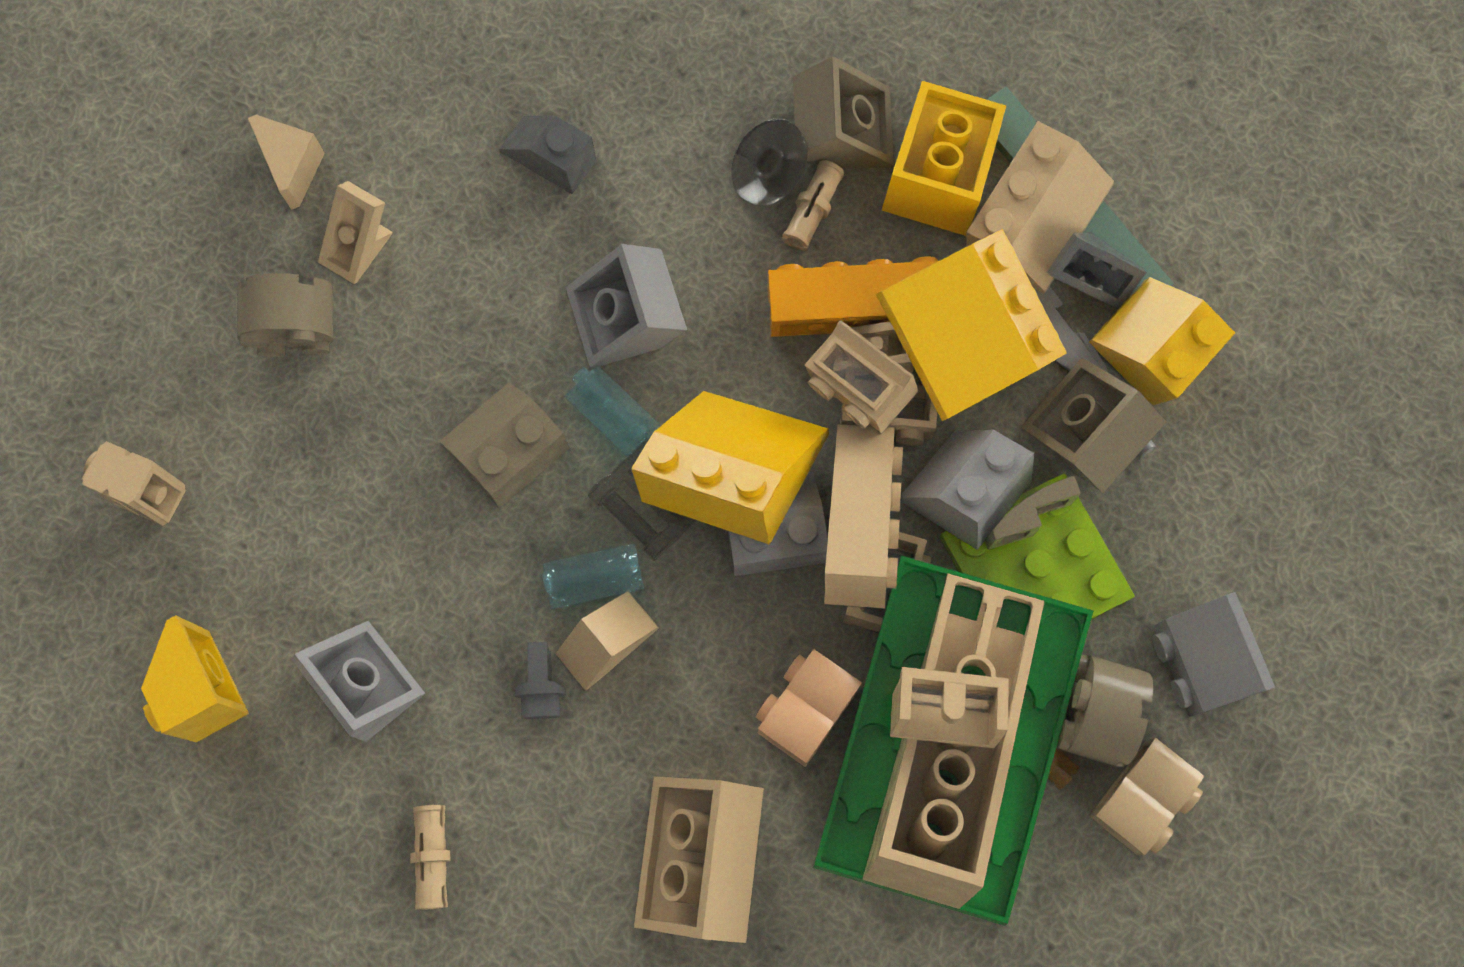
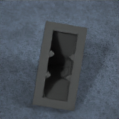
(1096, 269)

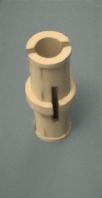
(803, 226)
(430, 857)

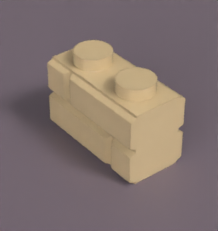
(133, 483)

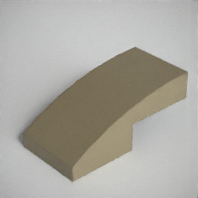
(1024, 519)

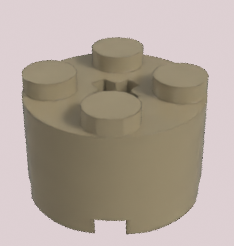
(283, 313)
(1106, 711)

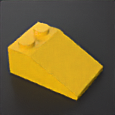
(944, 158)

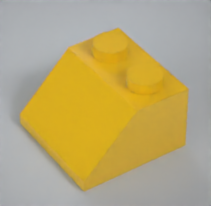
(1161, 339)
(189, 684)

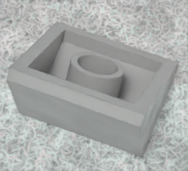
(359, 680)

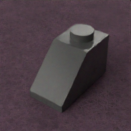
(551, 150)

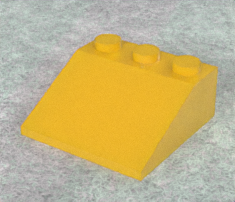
(971, 324)
(728, 464)

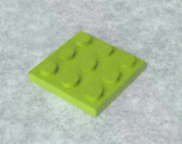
(1059, 562)

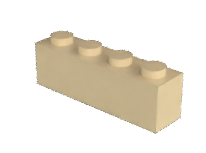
(860, 517)

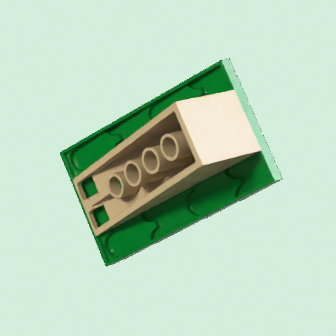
(946, 815)

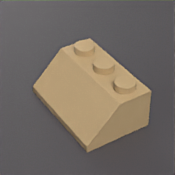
(1043, 200)
(699, 858)

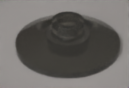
(769, 162)

